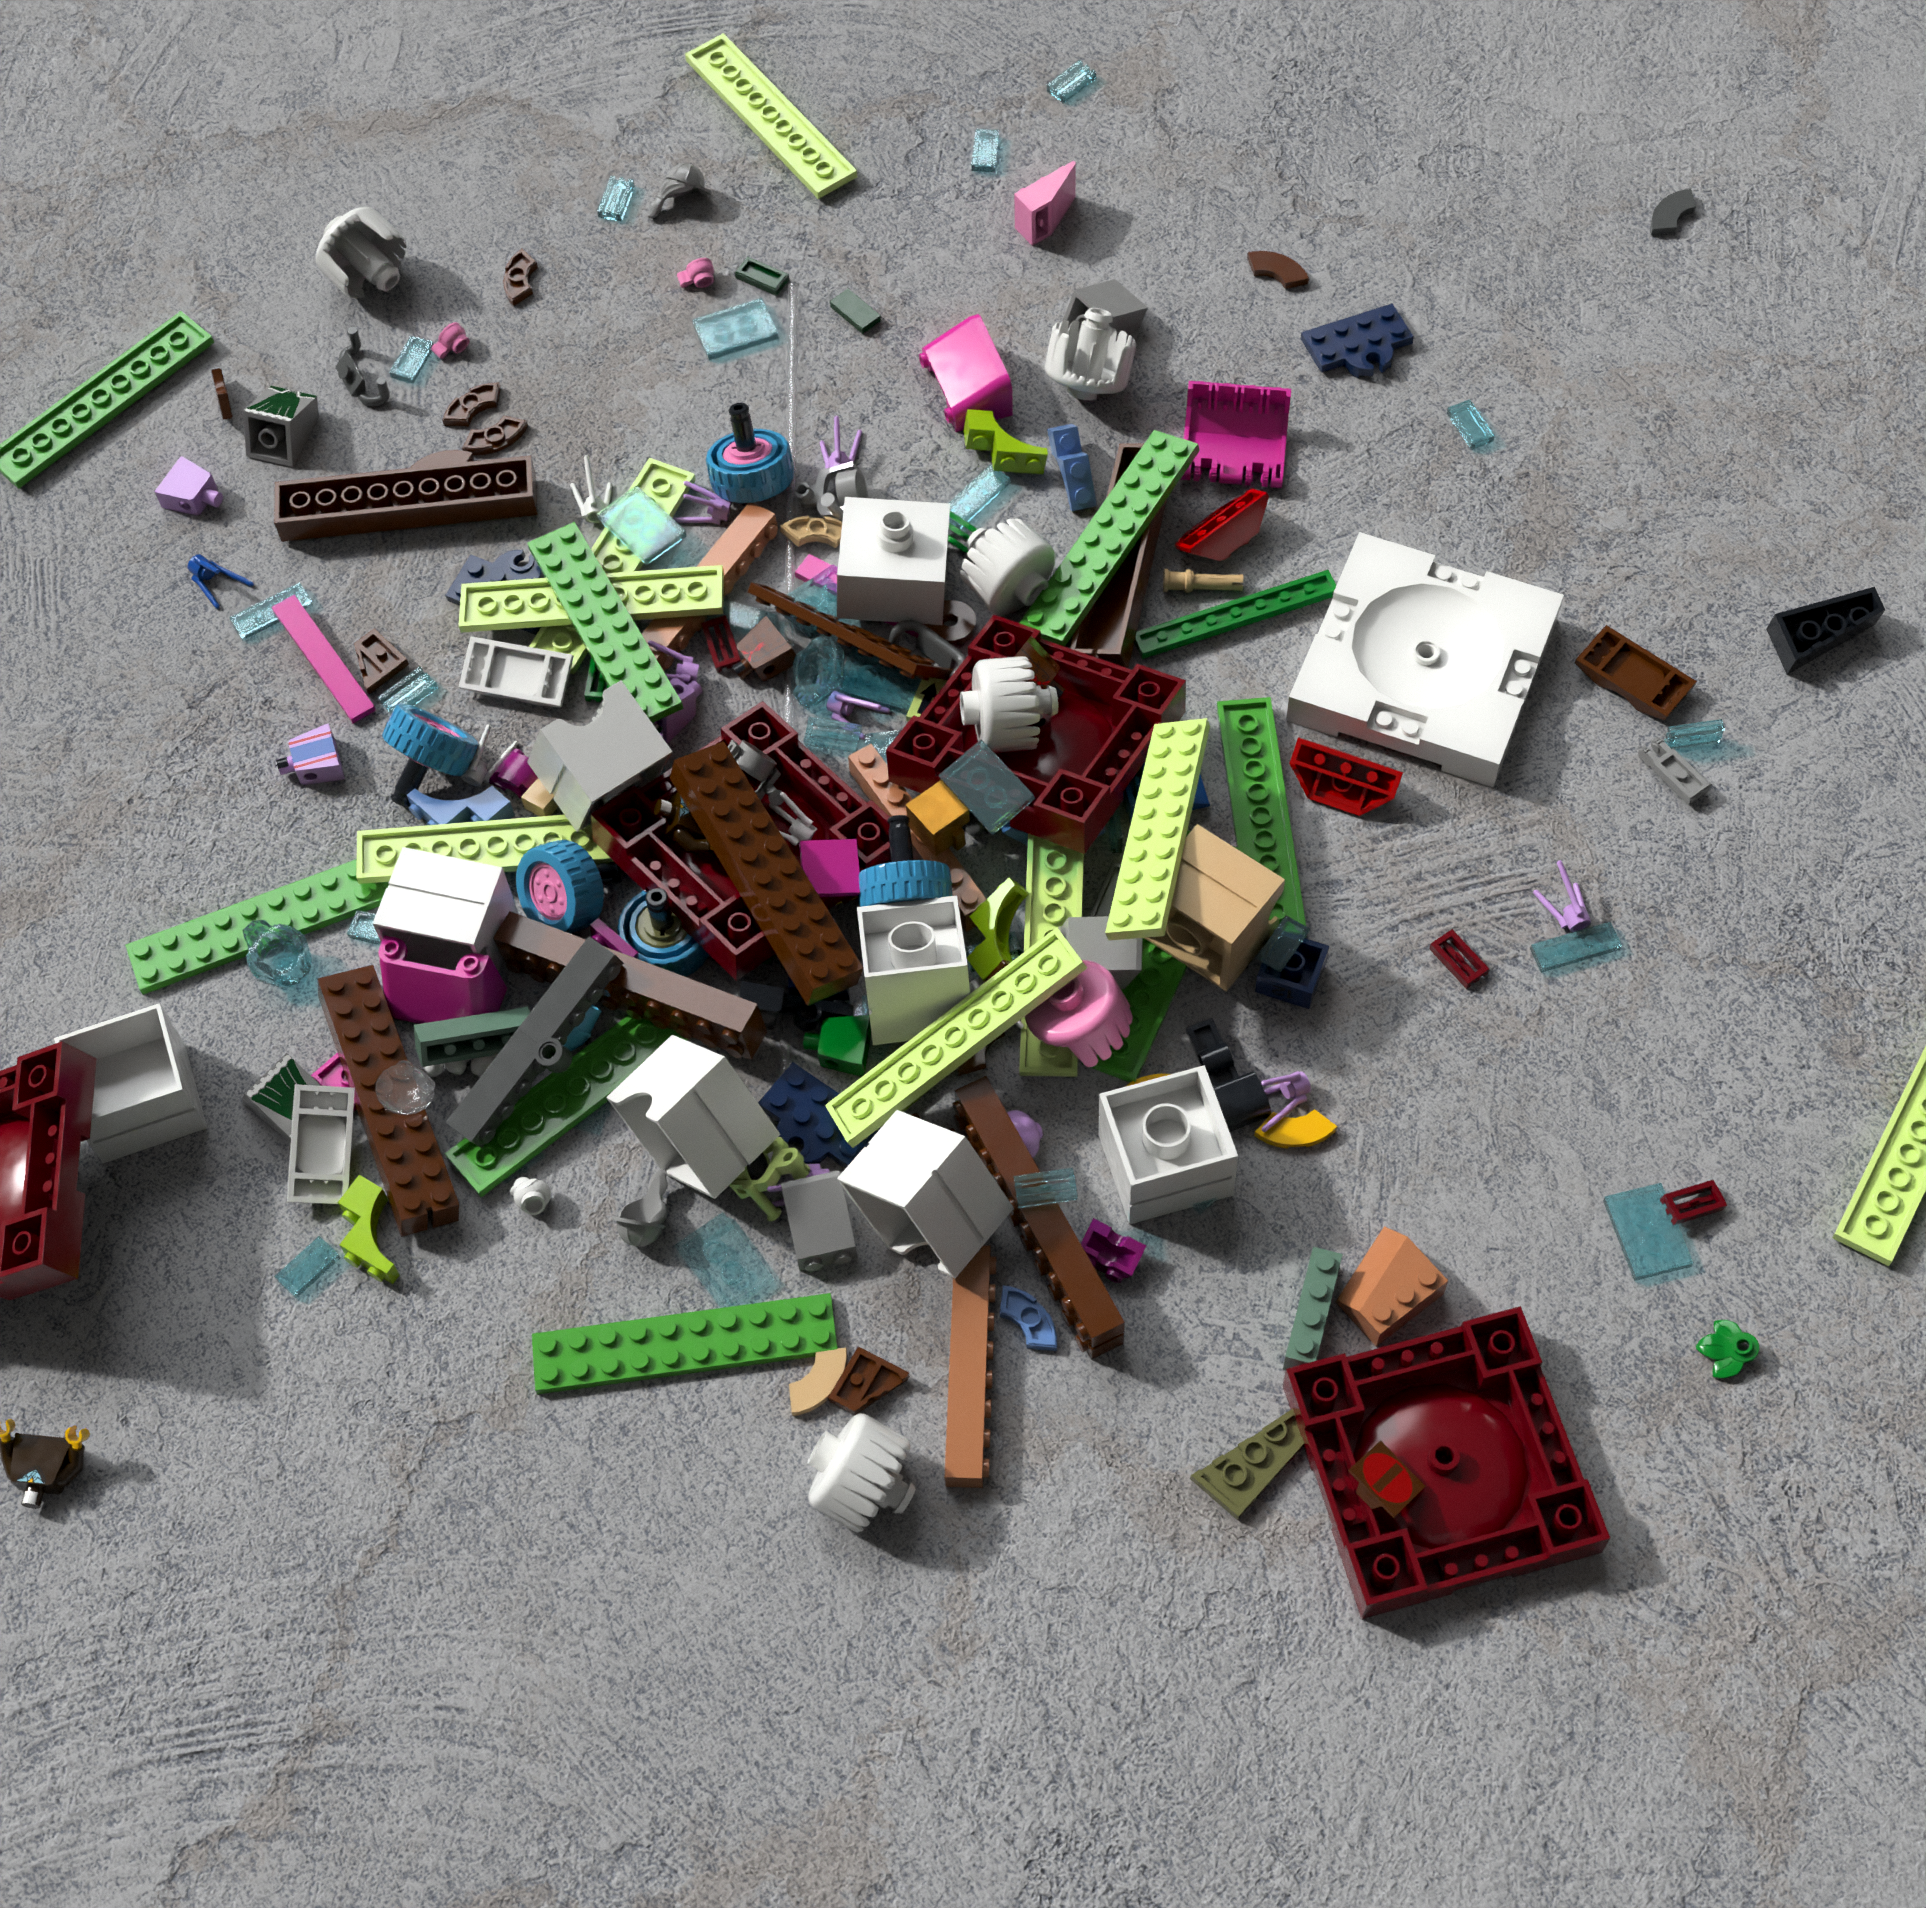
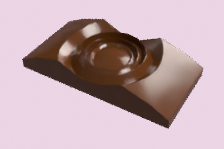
(1634, 673)

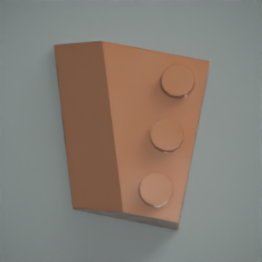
(1390, 1286)

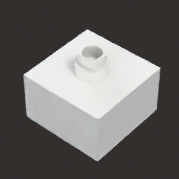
(892, 560)

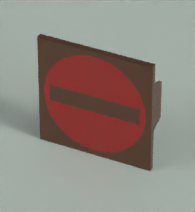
(1385, 1480)

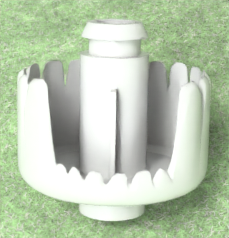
(360, 248)
(1091, 359)
(1008, 566)
(1005, 704)
(858, 1470)

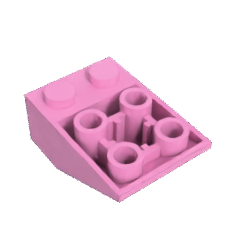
(1044, 203)

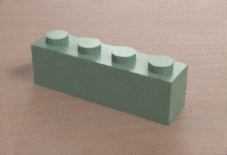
(466, 1036)
(1313, 1307)

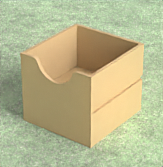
(1219, 909)

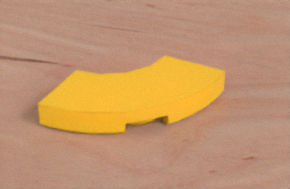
(1298, 1131)

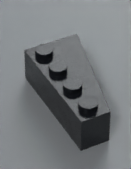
(1819, 627)

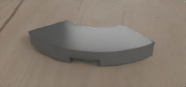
(1670, 211)

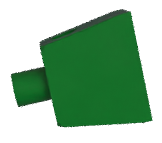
(842, 1043)

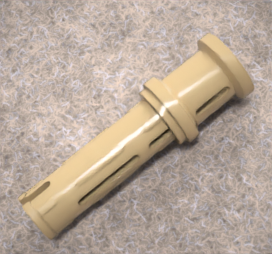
(1188, 581)

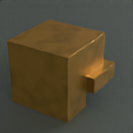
(938, 818)

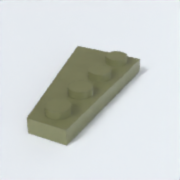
(1249, 1468)

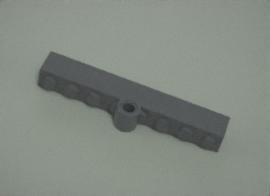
(535, 1042)

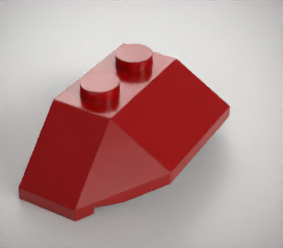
(1226, 527)
(1343, 778)

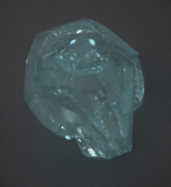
(825, 663)
(277, 953)

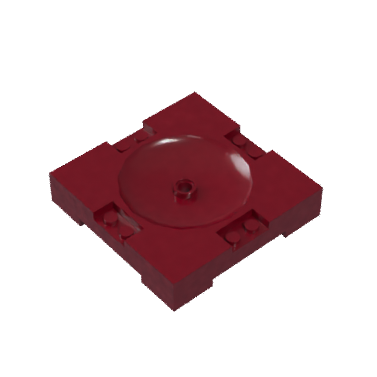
(1082, 751)
(697, 882)
(42, 1124)
(1512, 1480)

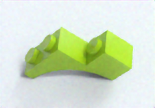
(1007, 453)
(994, 921)
(362, 1208)

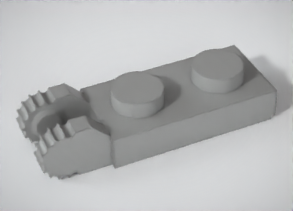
(1674, 771)

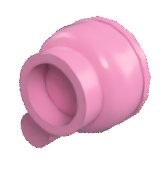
(698, 272)
(451, 338)

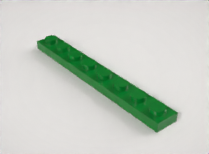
(1235, 614)

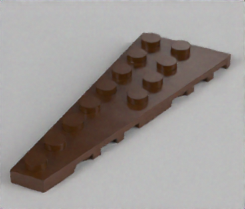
(867, 642)

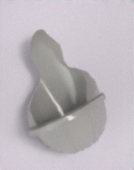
(679, 182)
(643, 1219)

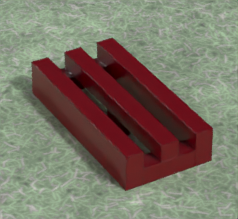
(727, 662)
(1457, 971)
(1674, 1210)

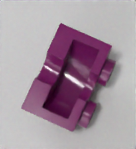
(514, 773)
(1111, 1252)

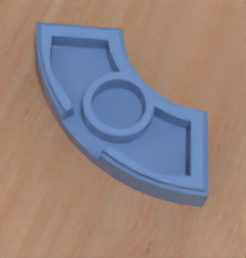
(1030, 1317)

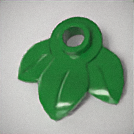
(1723, 1348)

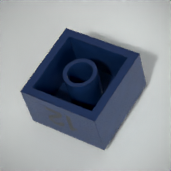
(1299, 977)

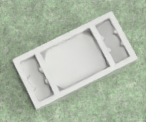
(516, 672)
(320, 1144)

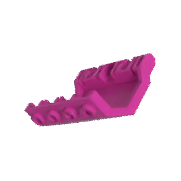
(1237, 431)

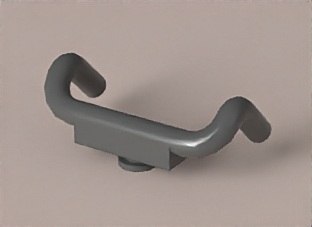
(352, 376)
(930, 644)

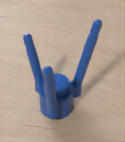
(205, 569)

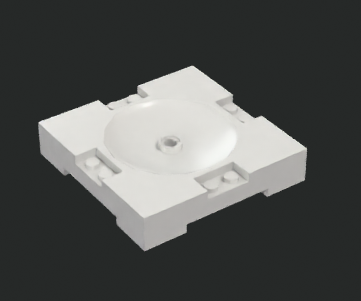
(1425, 658)

